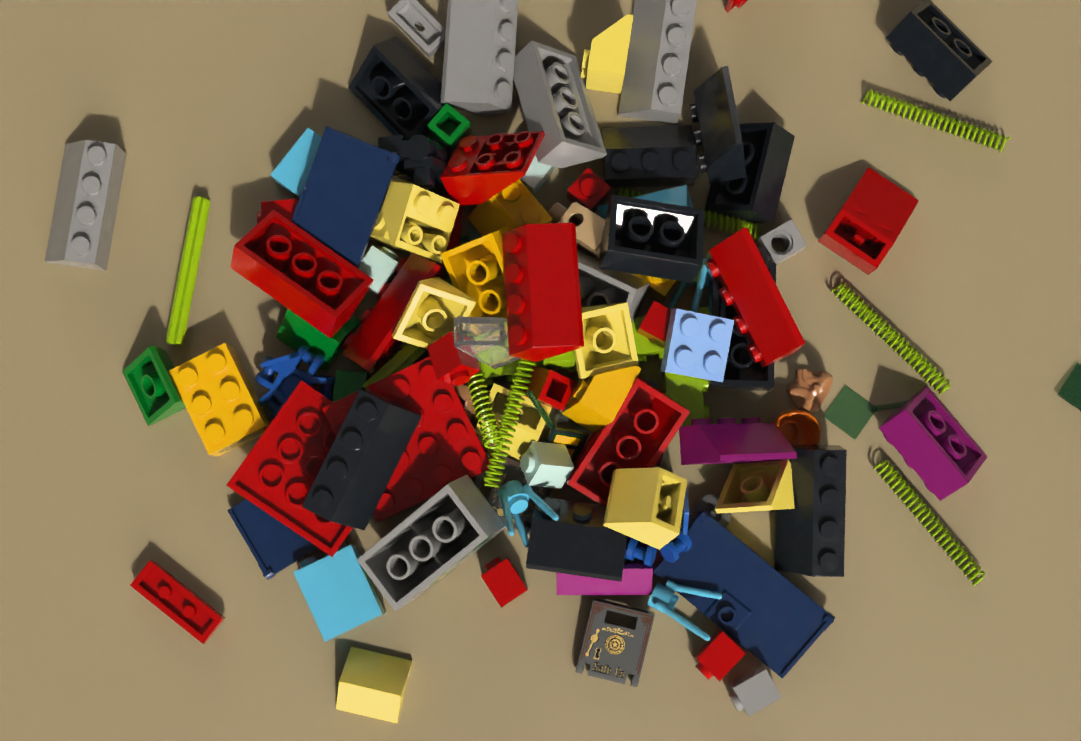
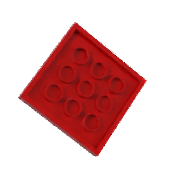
(441, 445)
(285, 465)

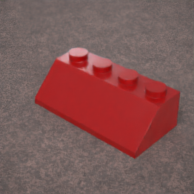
(300, 273)
(542, 290)
(754, 298)
(374, 339)
(632, 440)

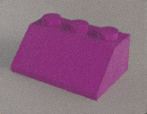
(732, 442)
(933, 444)
(635, 581)

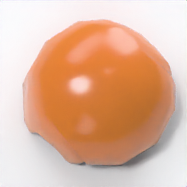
(798, 427)

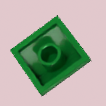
(298, 332)
(153, 385)

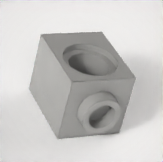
(788, 235)
(753, 691)

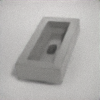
(407, 15)

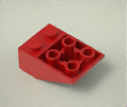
(488, 165)
(869, 221)

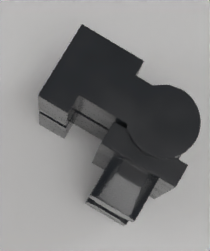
(420, 160)

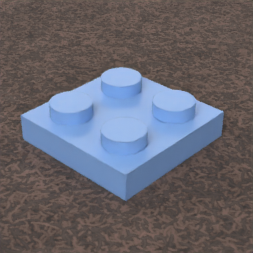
(697, 345)

